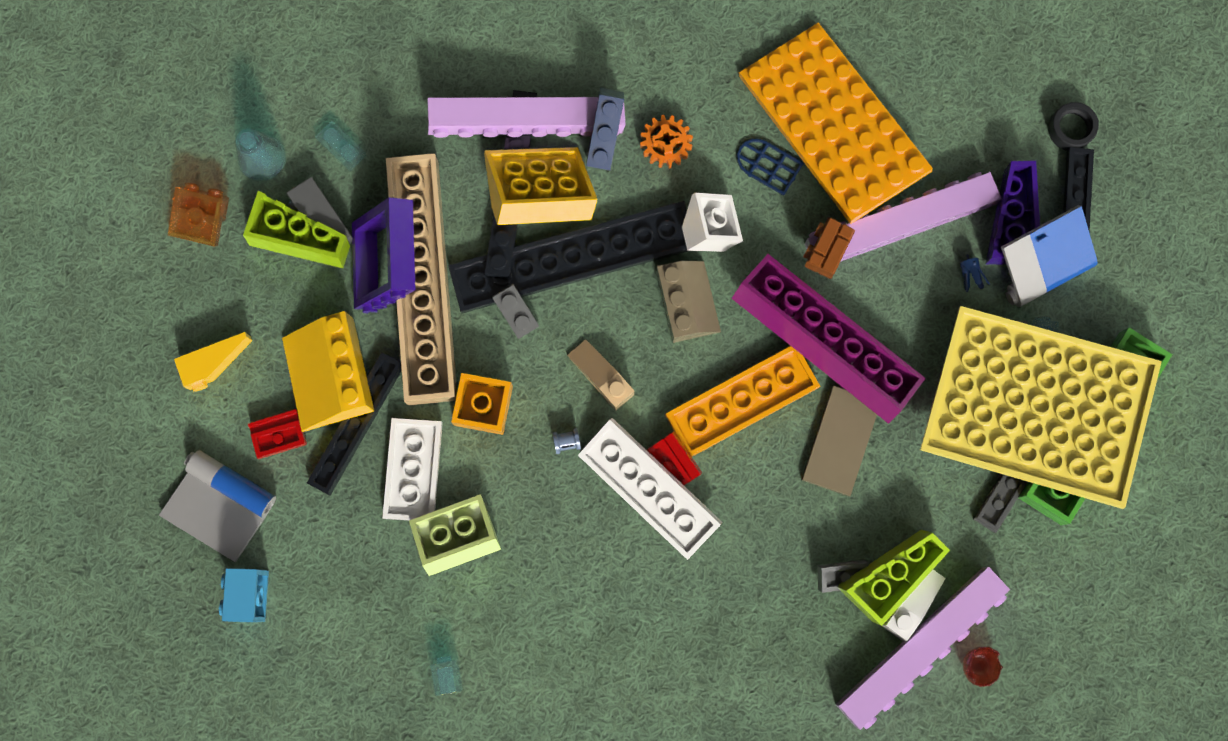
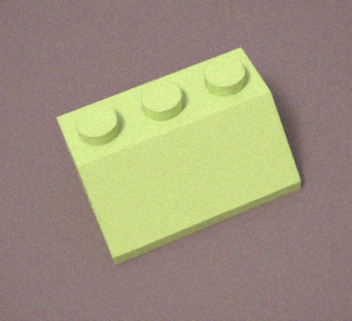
(454, 535)

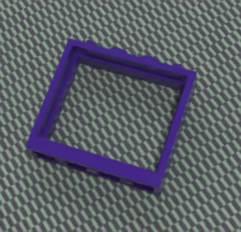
(398, 218)

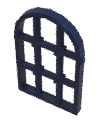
(779, 164)

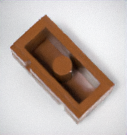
(829, 247)

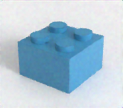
(244, 595)

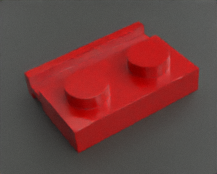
(277, 434)
(675, 458)

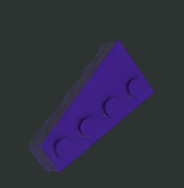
(1017, 210)

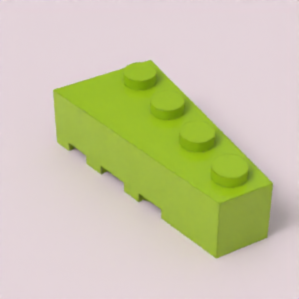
(292, 233)
(894, 576)

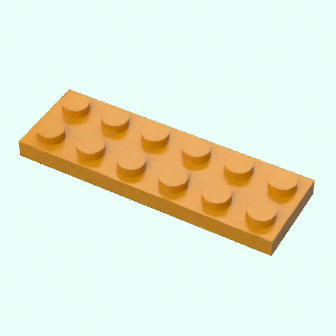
(742, 400)

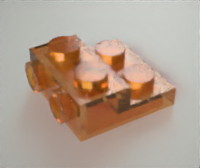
(197, 214)

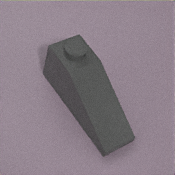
(311, 201)

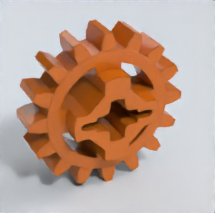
(657, 144)

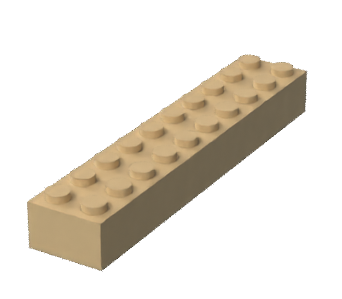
(426, 312)

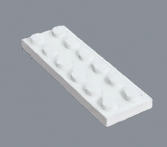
(650, 488)

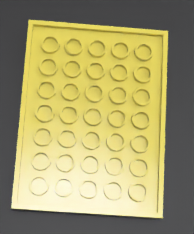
(1041, 406)

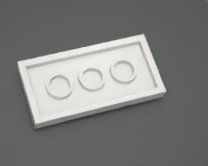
(412, 468)

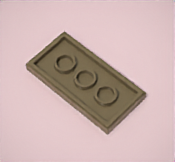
(840, 443)

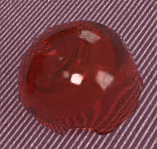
(982, 666)

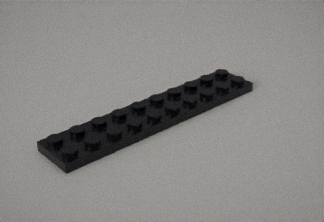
(575, 256)

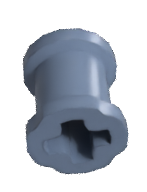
(566, 441)

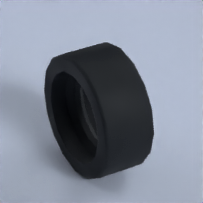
(1085, 113)

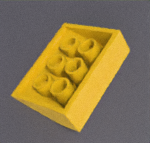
(539, 185)
(327, 371)

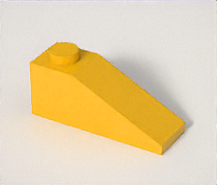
(207, 363)

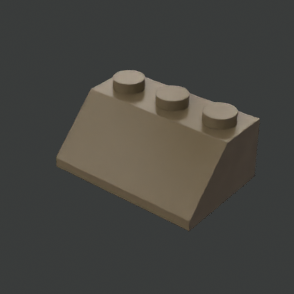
(687, 300)

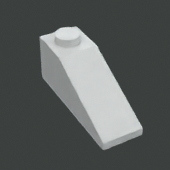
(913, 609)

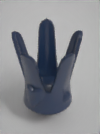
(972, 266)

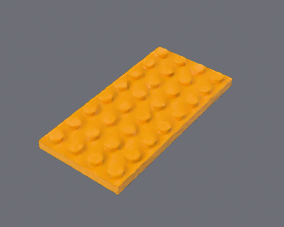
(835, 123)

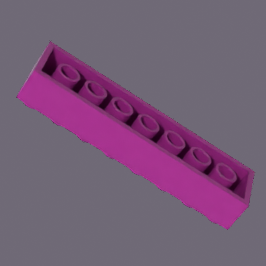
(828, 338)

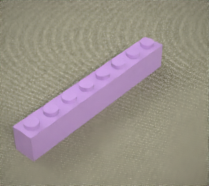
(513, 116)
(920, 214)
(924, 646)

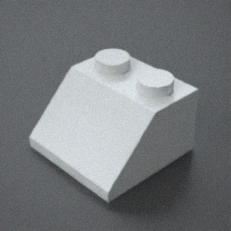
(711, 223)

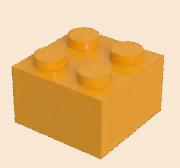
(482, 403)

